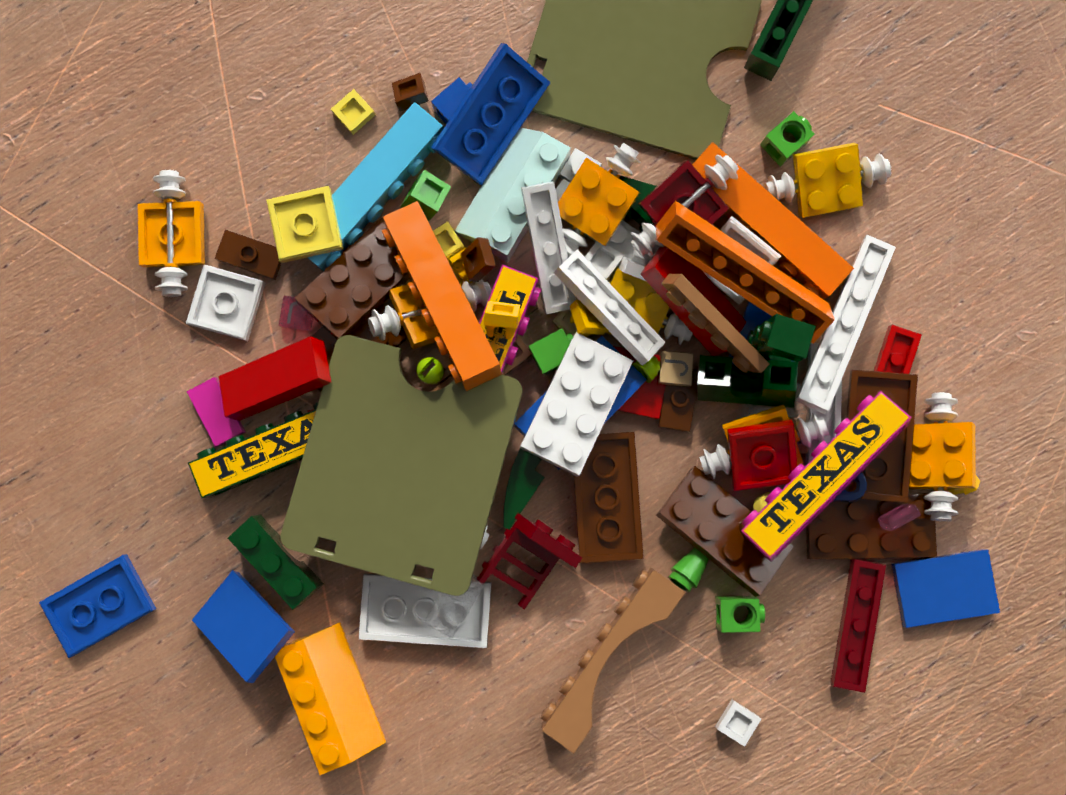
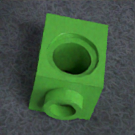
(778, 147)
(428, 192)
(550, 351)
(725, 609)

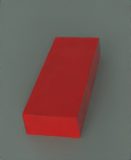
(668, 262)
(274, 379)

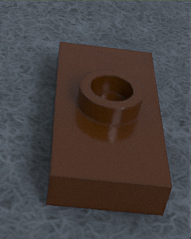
(248, 254)
(679, 405)

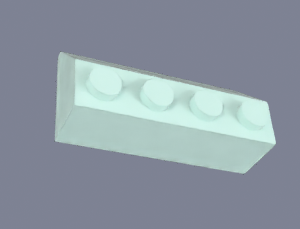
(499, 204)

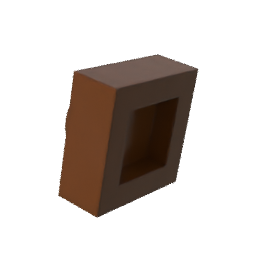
(409, 91)
(478, 259)

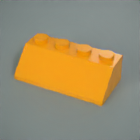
(330, 698)

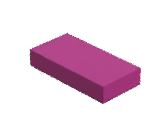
(209, 406)

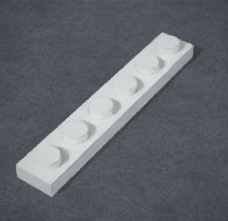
(849, 315)

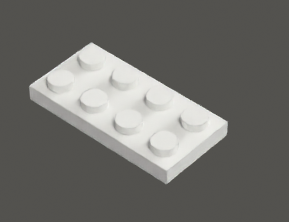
(576, 404)
(399, 609)

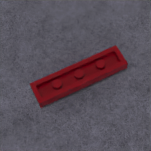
(858, 625)

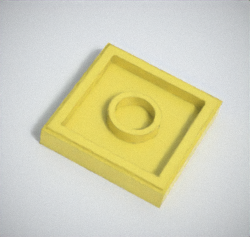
(304, 224)

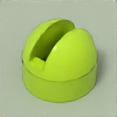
(649, 369)
(434, 374)

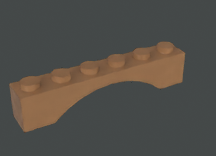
(572, 714)

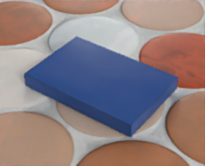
(945, 588)
(97, 605)
(243, 626)

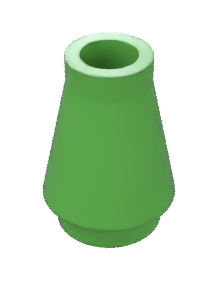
(689, 570)

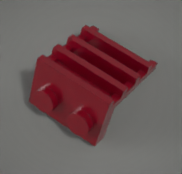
(538, 540)

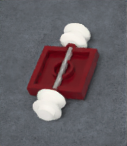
(691, 191)

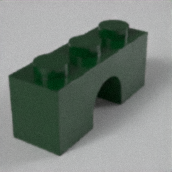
(782, 338)
(726, 383)
(283, 572)

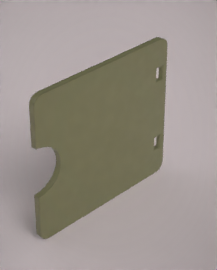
(640, 67)
(400, 469)

